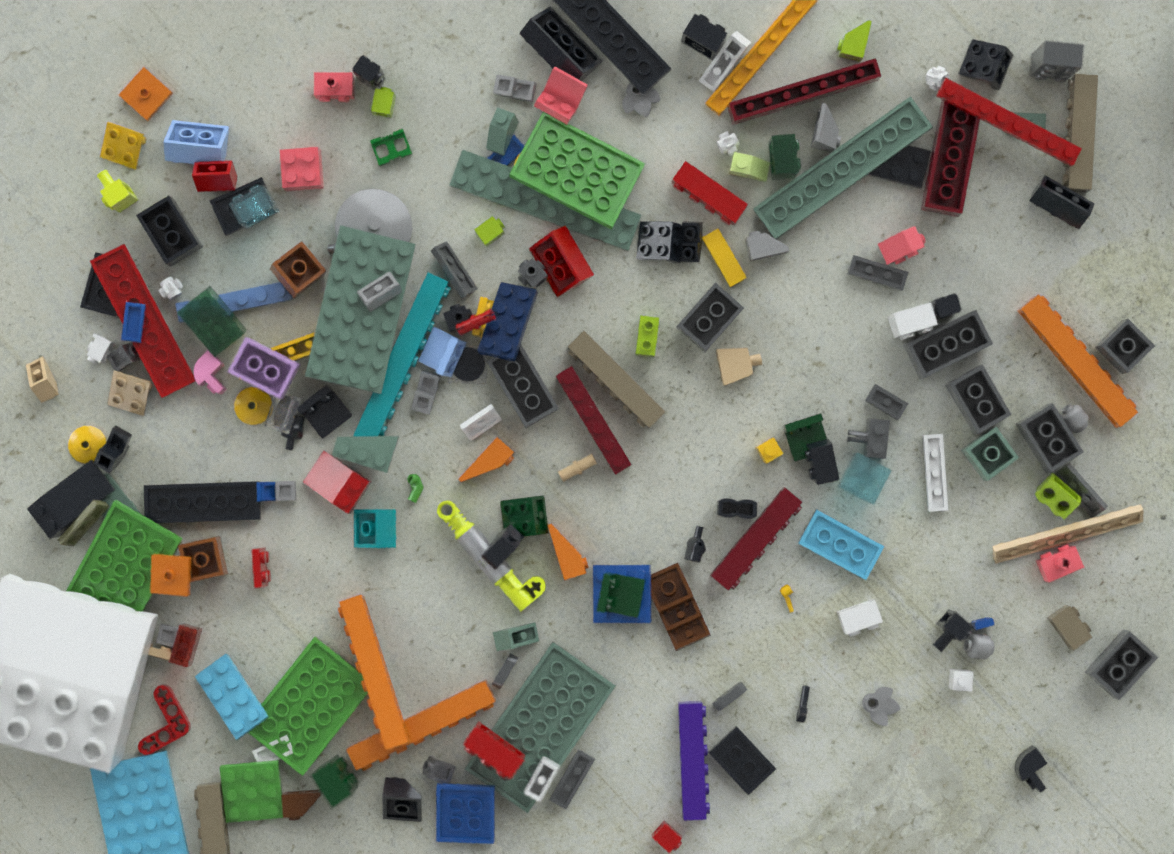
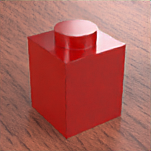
(667, 837)

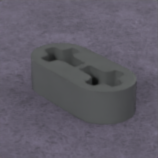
(504, 671)
(729, 696)

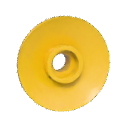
(262, 405)
(86, 433)

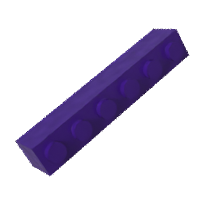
(692, 760)

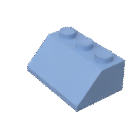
(195, 142)

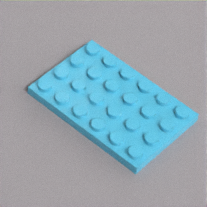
(140, 807)

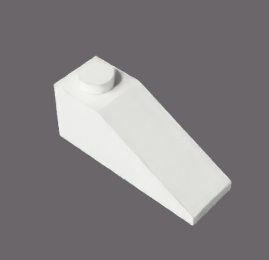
(725, 61)

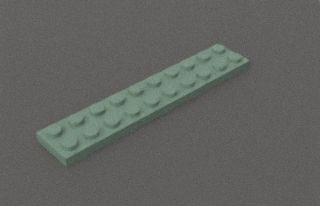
(843, 168)
(492, 182)

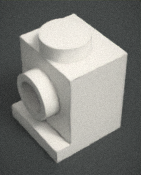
(99, 349)

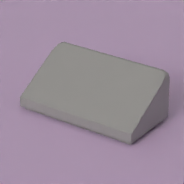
(379, 291)

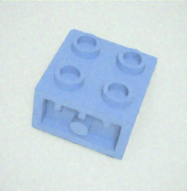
(442, 352)

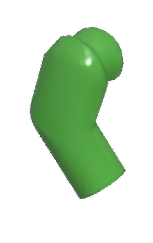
(417, 487)

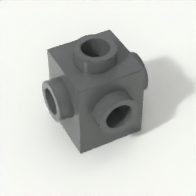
(533, 280)

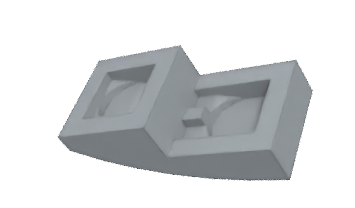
(514, 88)
(425, 392)

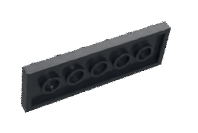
(202, 502)

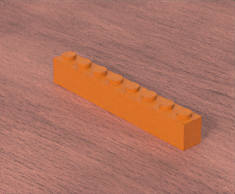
(1078, 361)
(374, 672)
(425, 723)

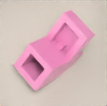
(205, 370)

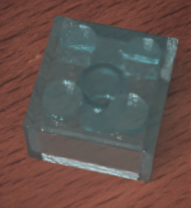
(254, 206)
(864, 478)

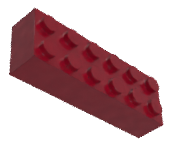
(950, 161)

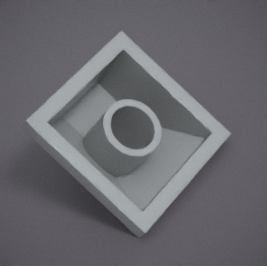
(825, 131)

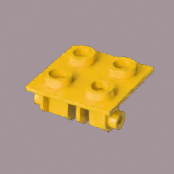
(122, 145)

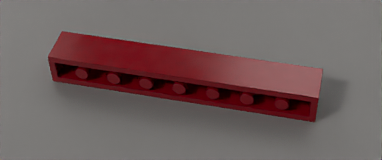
(804, 91)

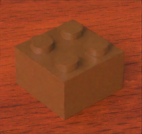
(297, 269)
(206, 558)

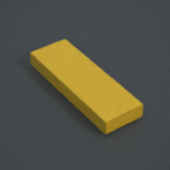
(724, 257)

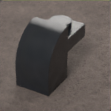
(114, 450)
(1027, 764)

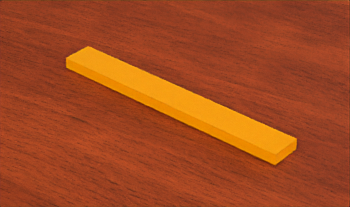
(758, 55)

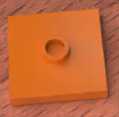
(145, 94)
(170, 575)

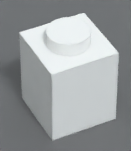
(961, 680)

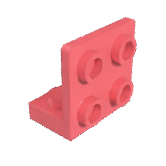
(561, 95)

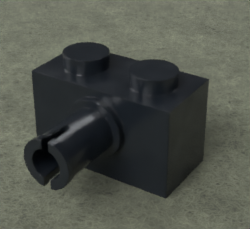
(954, 628)

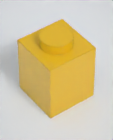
(769, 450)

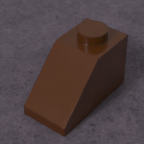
(297, 803)

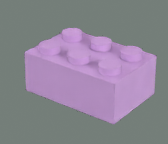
(264, 368)

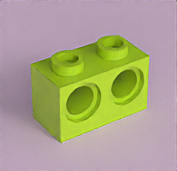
(647, 336)
(1062, 492)

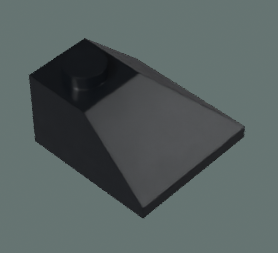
(401, 800)

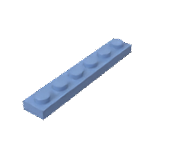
(251, 297)

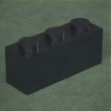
(1061, 202)

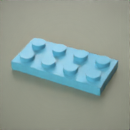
(841, 544)
(231, 696)

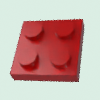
(261, 576)

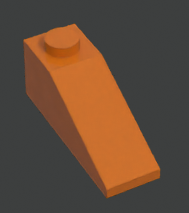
(492, 458)
(569, 558)

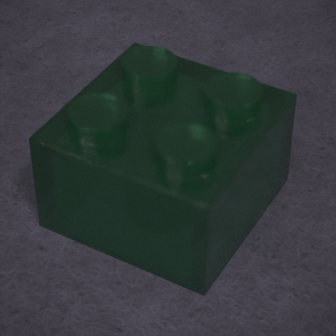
(783, 156)

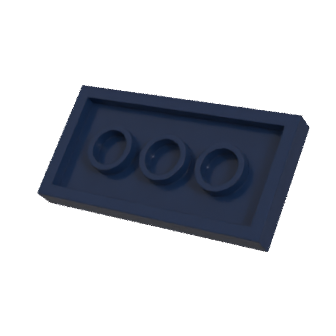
(512, 312)

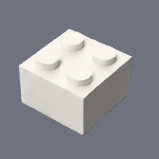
(912, 320)

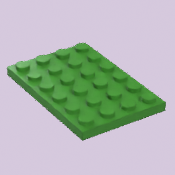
(577, 170)
(120, 558)
(310, 705)

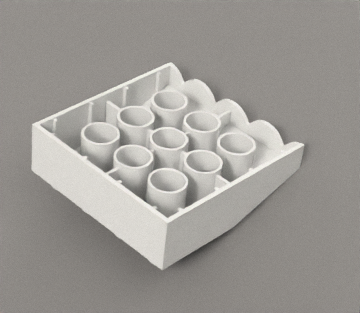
(69, 672)

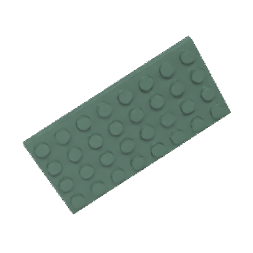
(349, 340)
(545, 719)

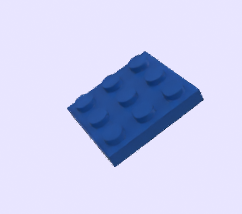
(636, 571)
(465, 813)

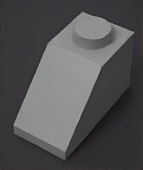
(764, 246)

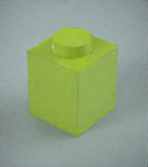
(383, 102)
(490, 230)

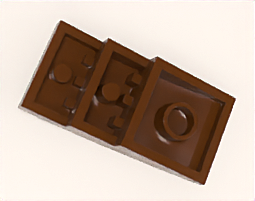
(677, 607)

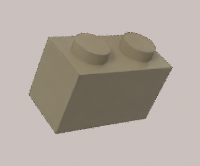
(1070, 627)

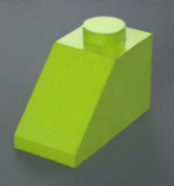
(854, 42)

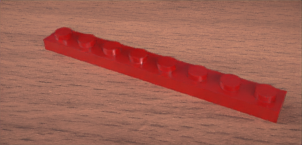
(1008, 122)

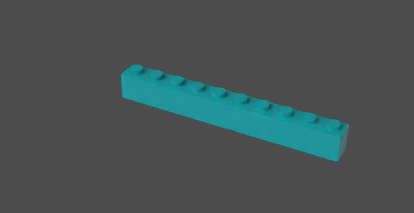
(404, 356)

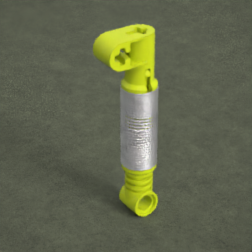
(476, 544)

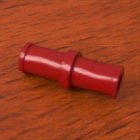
(475, 322)

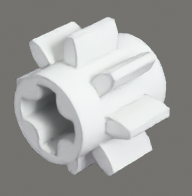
(935, 77)
(728, 143)
(170, 288)

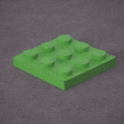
(251, 791)

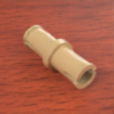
(577, 467)

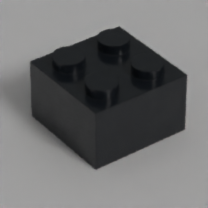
(704, 36)

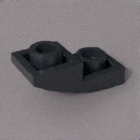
(691, 241)

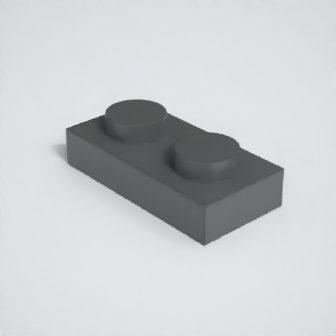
(886, 402)

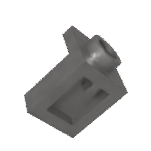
(123, 357)
(438, 770)

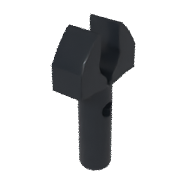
(802, 710)

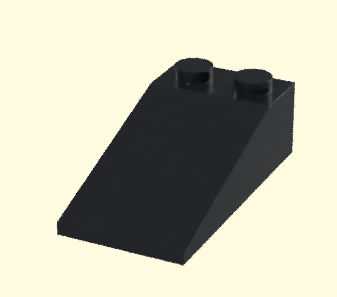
(69, 498)

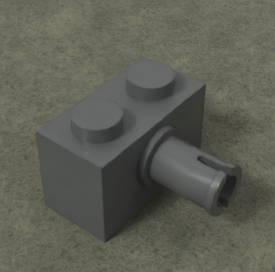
(874, 438)

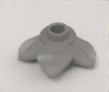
(640, 103)
(883, 705)

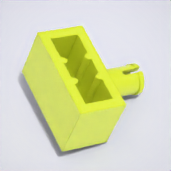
(116, 194)

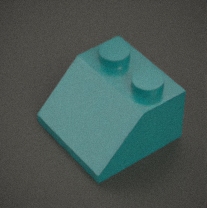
(375, 528)

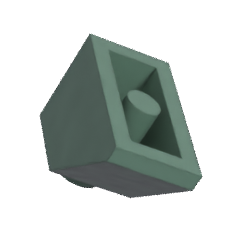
(501, 131)
(515, 636)

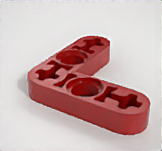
(172, 726)

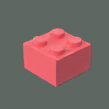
(301, 169)

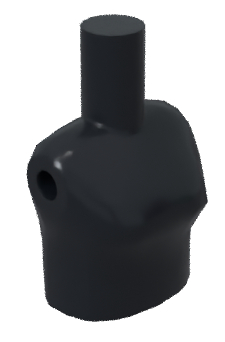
(295, 433)
(695, 546)

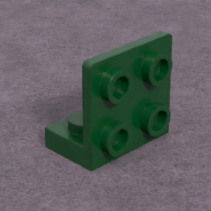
(802, 433)
(526, 515)
(621, 594)

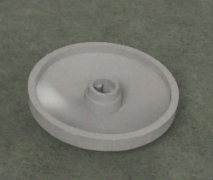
(375, 213)

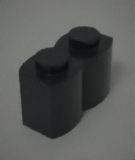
(741, 508)

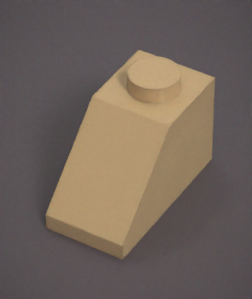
(41, 380)

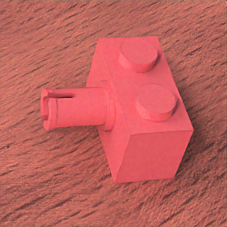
(334, 86)
(902, 245)
(1059, 563)

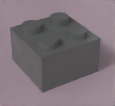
(1124, 346)

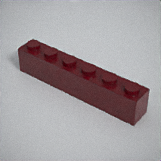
(593, 420)
(756, 538)

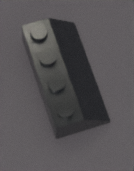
(560, 44)

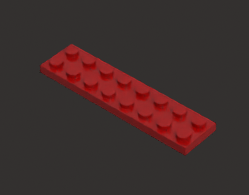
(158, 346)

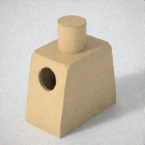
(736, 364)

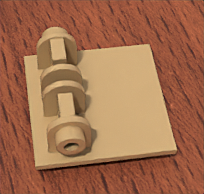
(129, 393)

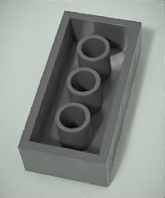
(948, 344)
(523, 387)

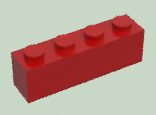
(709, 193)

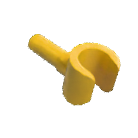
(786, 591)

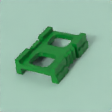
(389, 142)

